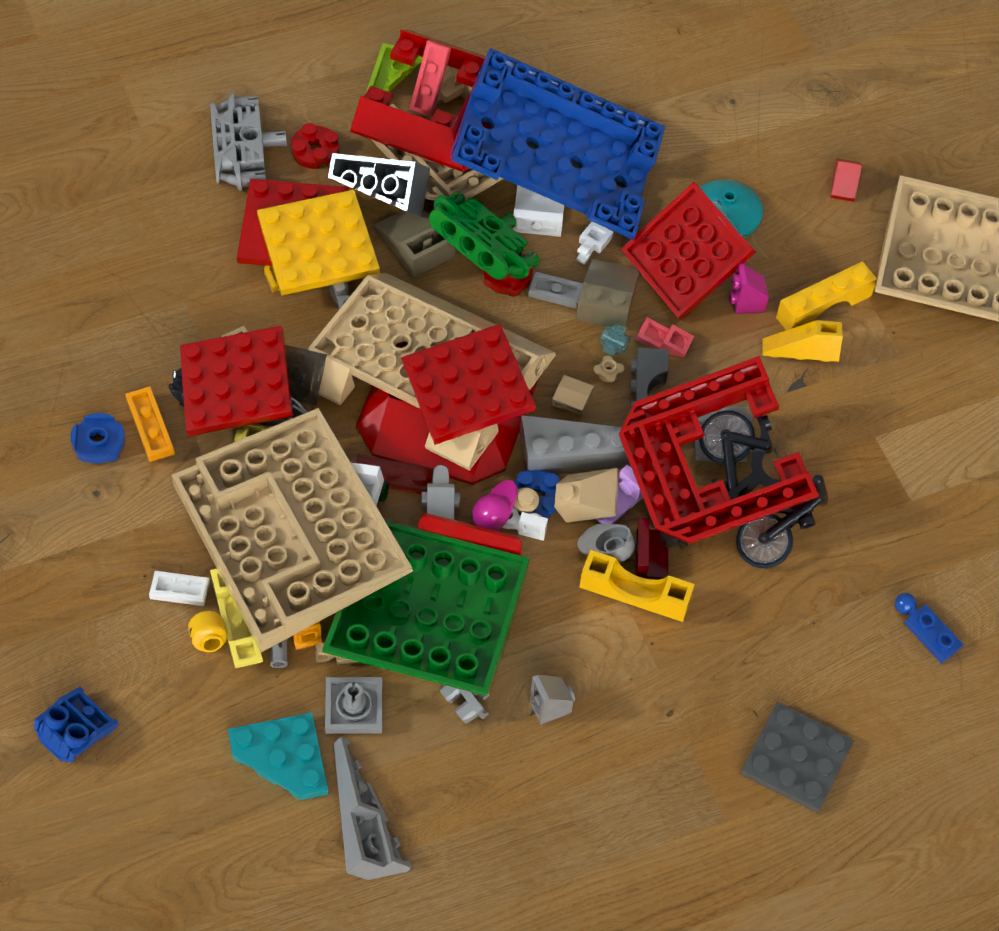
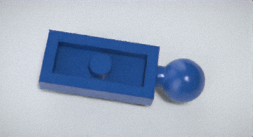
(928, 628)

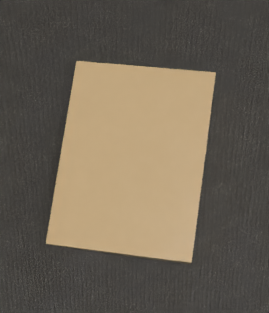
(289, 527)

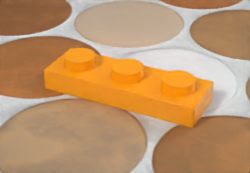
(149, 424)

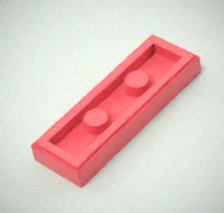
(430, 78)

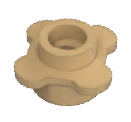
(608, 375)

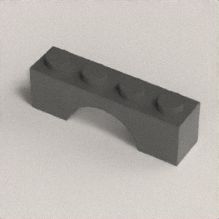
(650, 371)

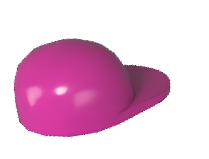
(495, 509)

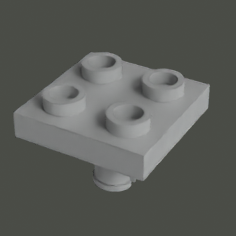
(353, 705)

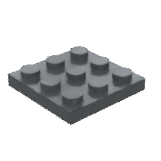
(797, 757)

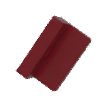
(650, 552)

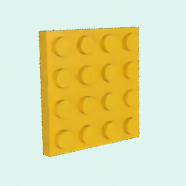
(318, 242)

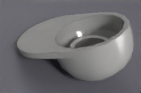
(608, 539)

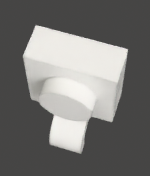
(593, 238)
(528, 524)

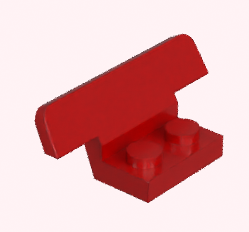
(471, 533)

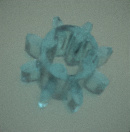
(614, 339)

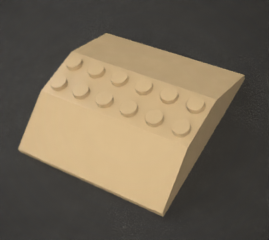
(942, 248)

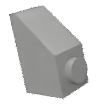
(550, 698)

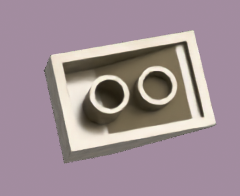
(607, 293)

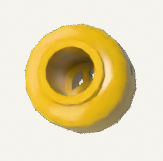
(207, 631)

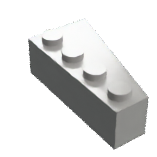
(570, 445)

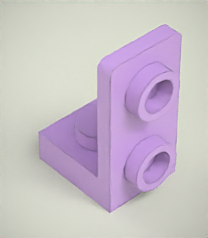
(628, 495)

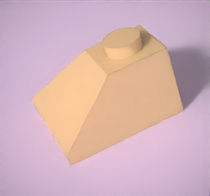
(587, 495)

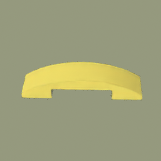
(239, 638)

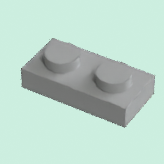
(555, 290)

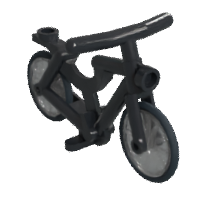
(768, 539)

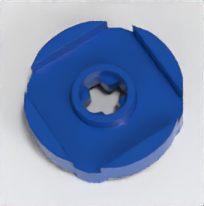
(102, 451)
(545, 484)

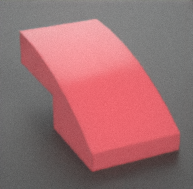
(660, 337)

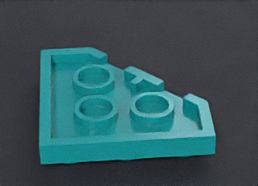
(283, 753)

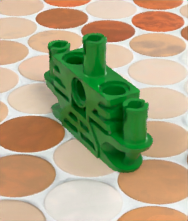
(482, 236)

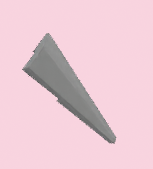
(366, 839)

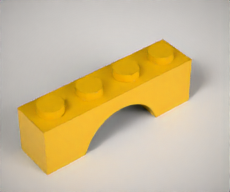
(806, 305)
(663, 596)

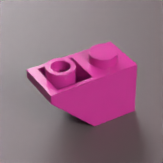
(748, 291)

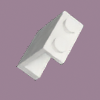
(537, 214)

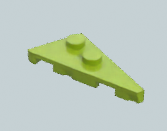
(388, 72)

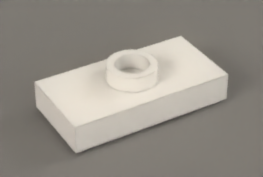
(179, 588)

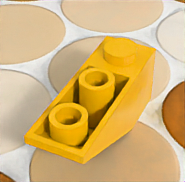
(811, 341)

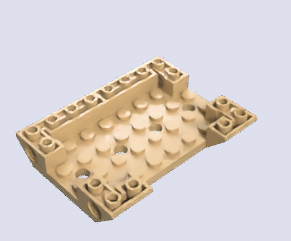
(400, 314)

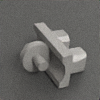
(470, 708)

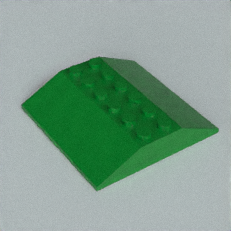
(442, 618)

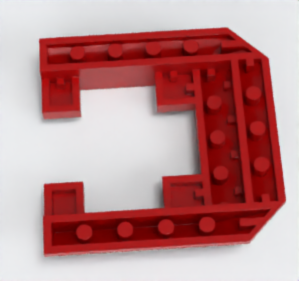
(409, 132)
(669, 420)
(399, 433)

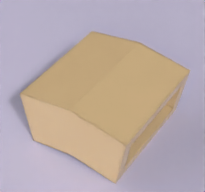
(572, 395)

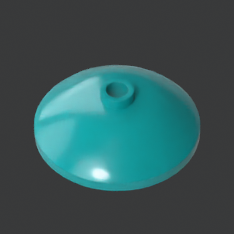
(739, 202)

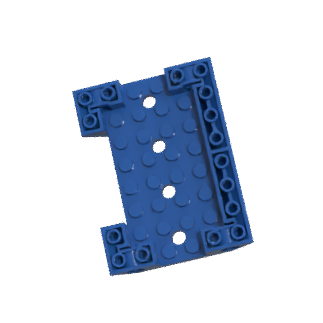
(564, 127)

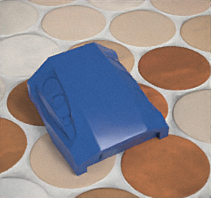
(72, 725)

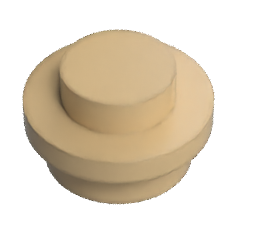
(526, 500)

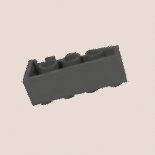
(386, 179)

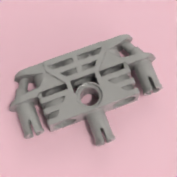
(240, 140)

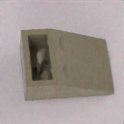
(414, 242)

